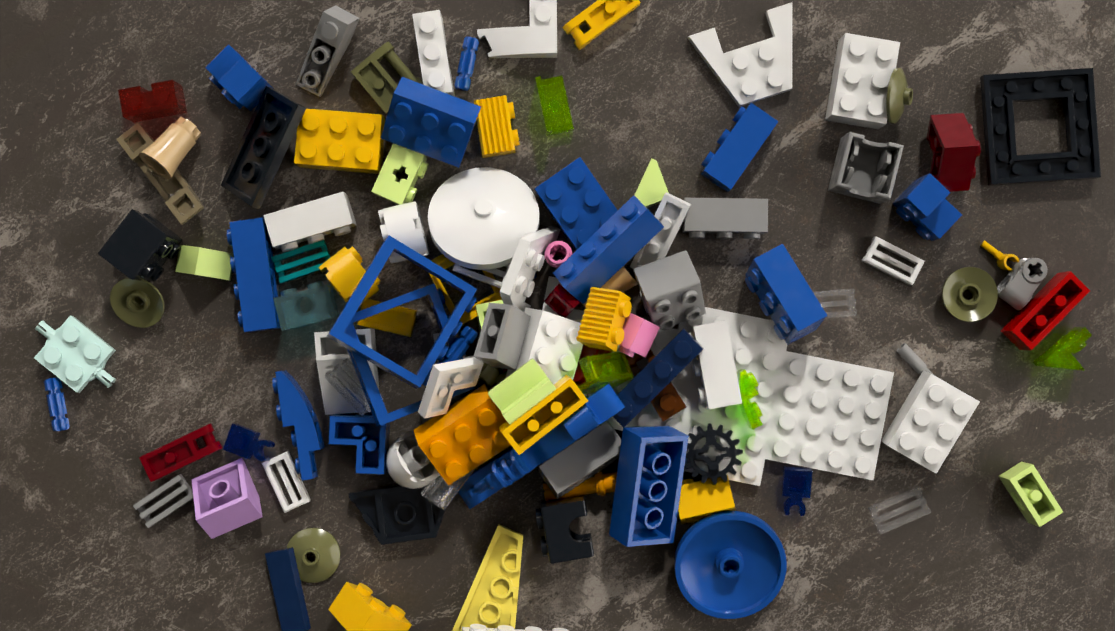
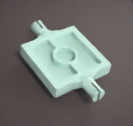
(75, 354)

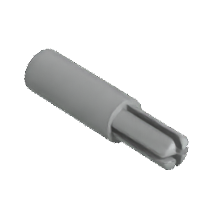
(912, 359)

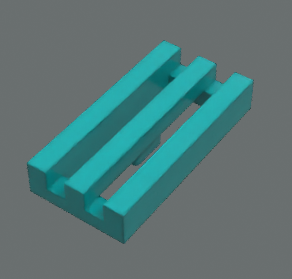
(281, 268)

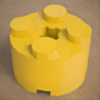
(346, 272)

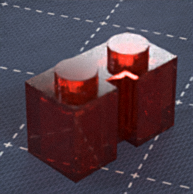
(163, 101)

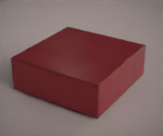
(561, 301)

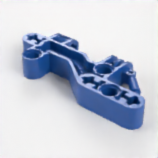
(510, 466)

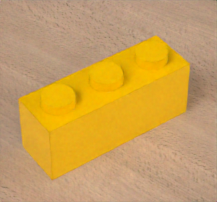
(544, 415)

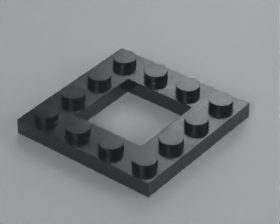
(1082, 153)

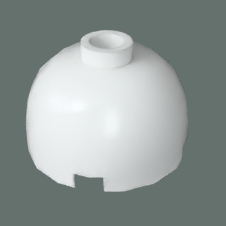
(409, 464)

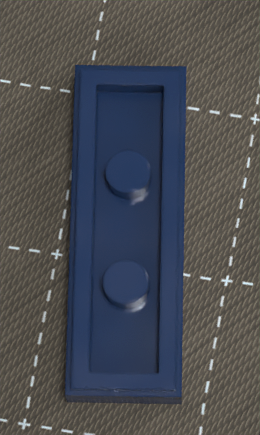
(287, 590)

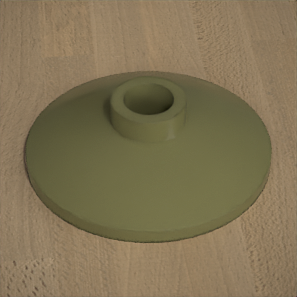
(897, 95)
(982, 290)
(131, 309)
(325, 549)

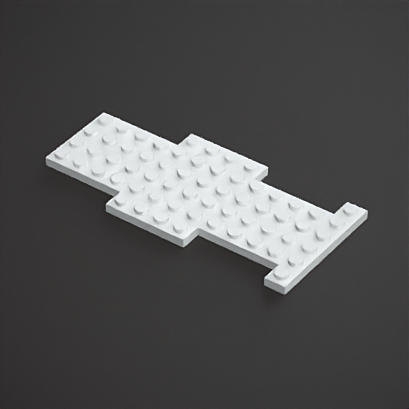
(811, 406)

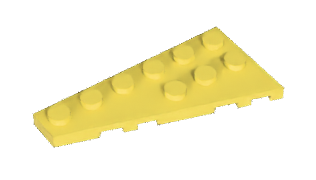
(496, 585)

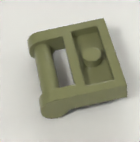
(377, 80)

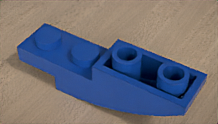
(298, 411)

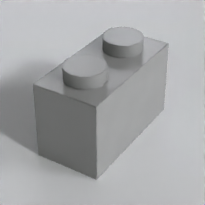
(502, 336)

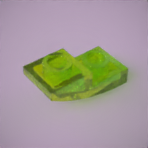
(747, 386)

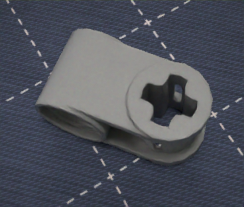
(1018, 285)

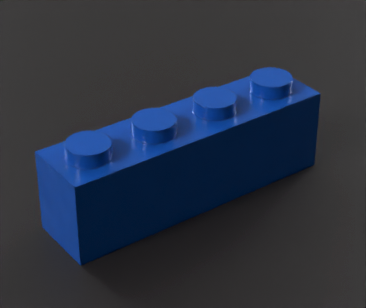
(608, 249)
(254, 274)

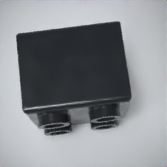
(141, 247)
(559, 540)

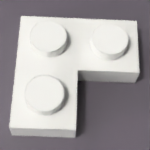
(443, 382)

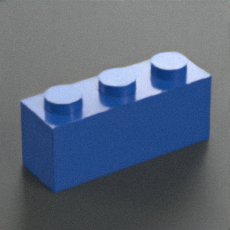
(738, 146)

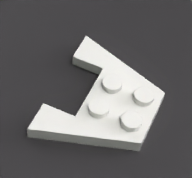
(755, 69)
(523, 267)

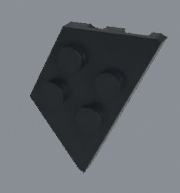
(398, 513)

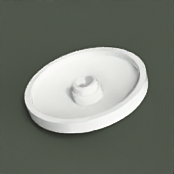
(482, 217)

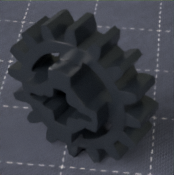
(713, 468)

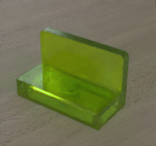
(554, 105)
(604, 369)

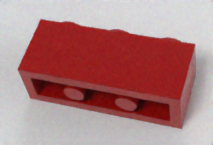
(1045, 310)

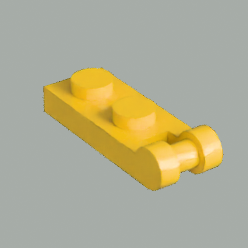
(598, 18)

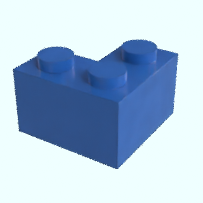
(240, 80)
(927, 208)
(370, 439)

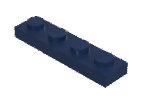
(656, 375)

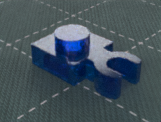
(245, 443)
(796, 485)

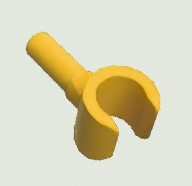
(1001, 258)

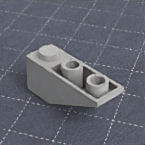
(327, 49)

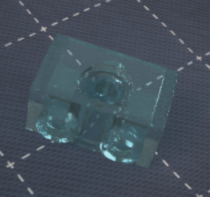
(289, 310)

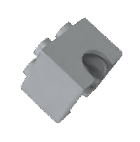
(865, 168)
(670, 290)

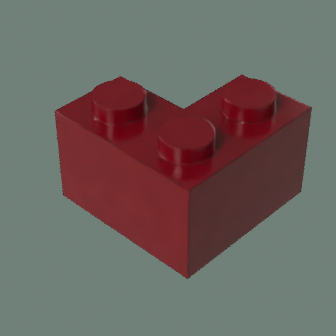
(953, 150)

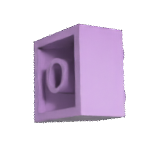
(225, 499)

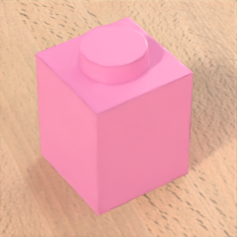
(637, 336)

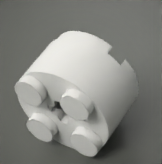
(406, 226)

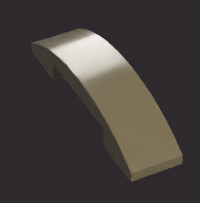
(175, 191)

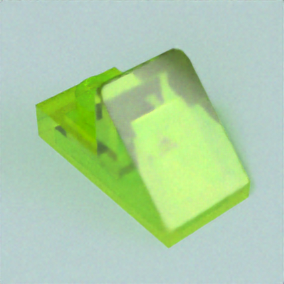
(1060, 354)

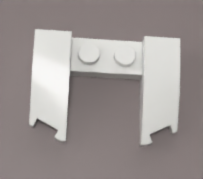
(530, 41)

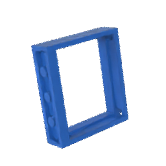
(451, 327)
(362, 367)

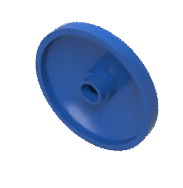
(730, 564)

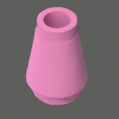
(555, 249)

